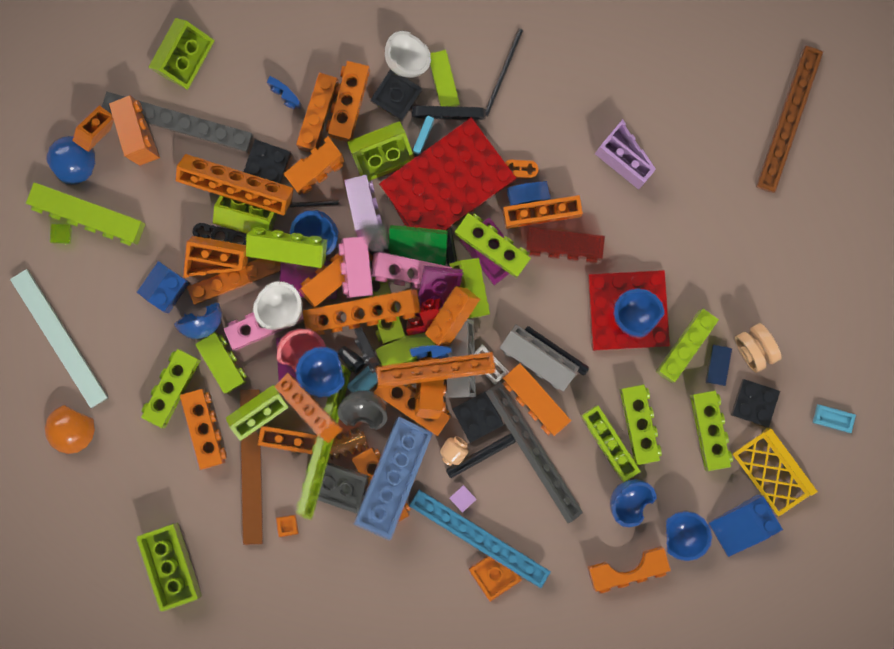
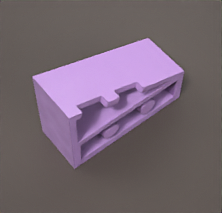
(625, 156)
(361, 202)

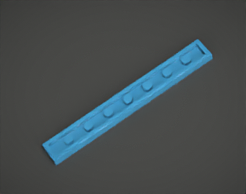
(480, 538)

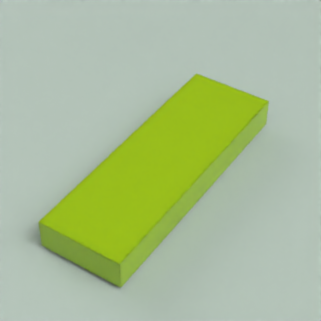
(443, 79)

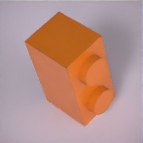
(93, 128)

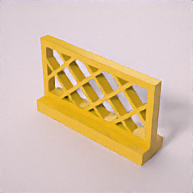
(790, 466)

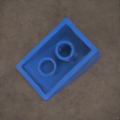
(745, 525)

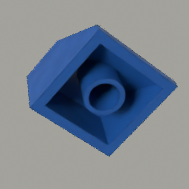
(163, 287)

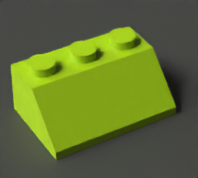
(181, 53)
(381, 151)
(241, 216)

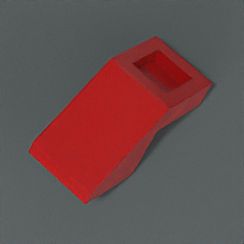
(428, 312)

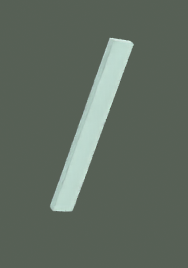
(59, 338)

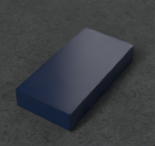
(718, 365)

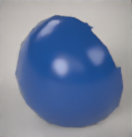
(70, 161)
(316, 224)
(638, 312)
(202, 326)
(320, 372)
(629, 501)
(687, 536)

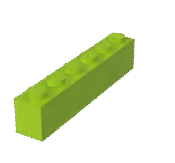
(85, 213)

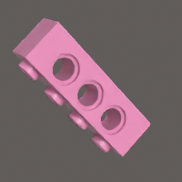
(382, 262)
(238, 340)

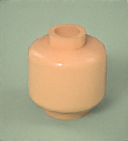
(454, 450)

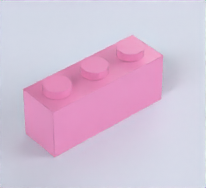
(355, 267)

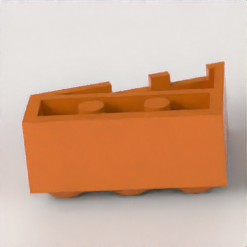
(213, 256)

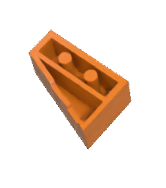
(133, 131)
(315, 167)

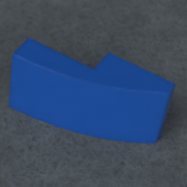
(287, 95)
(528, 193)
(437, 351)

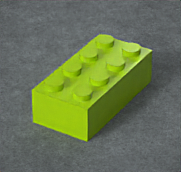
(169, 567)

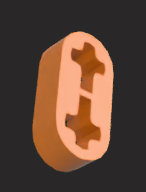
(523, 164)

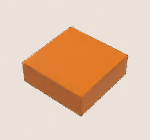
(287, 525)

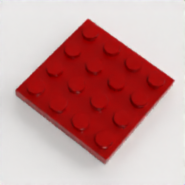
(604, 293)

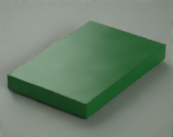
(418, 243)

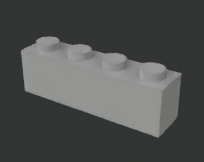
(462, 345)
(539, 358)

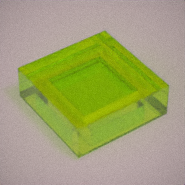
(60, 233)

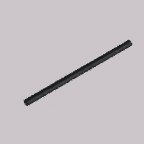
(503, 72)
(314, 203)

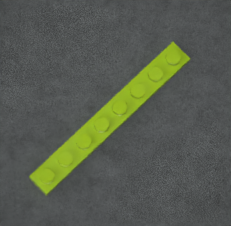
(320, 456)

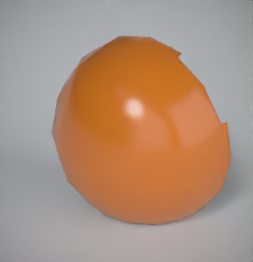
(69, 430)

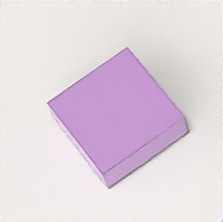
(462, 498)

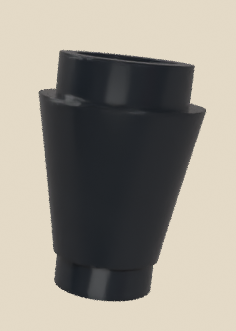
(351, 359)

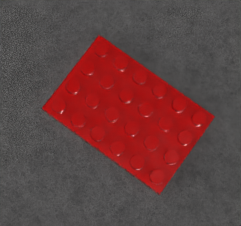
(448, 179)

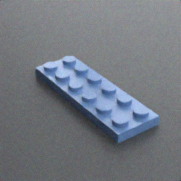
(393, 478)

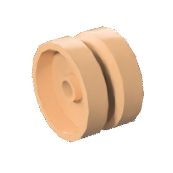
(758, 347)

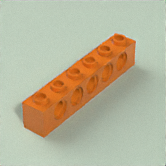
(234, 184)
(409, 306)

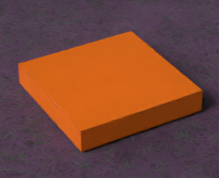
(493, 577)

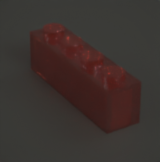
(565, 244)

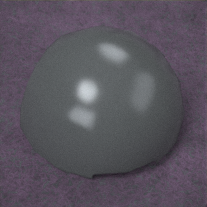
(363, 407)

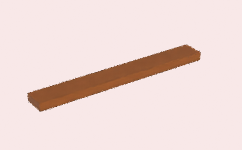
(789, 119)
(251, 481)

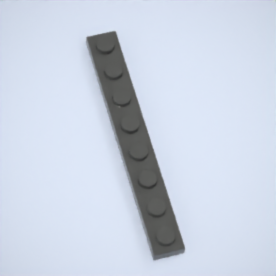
(189, 125)
(375, 237)
(534, 452)

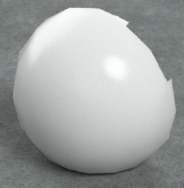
(407, 54)
(278, 306)

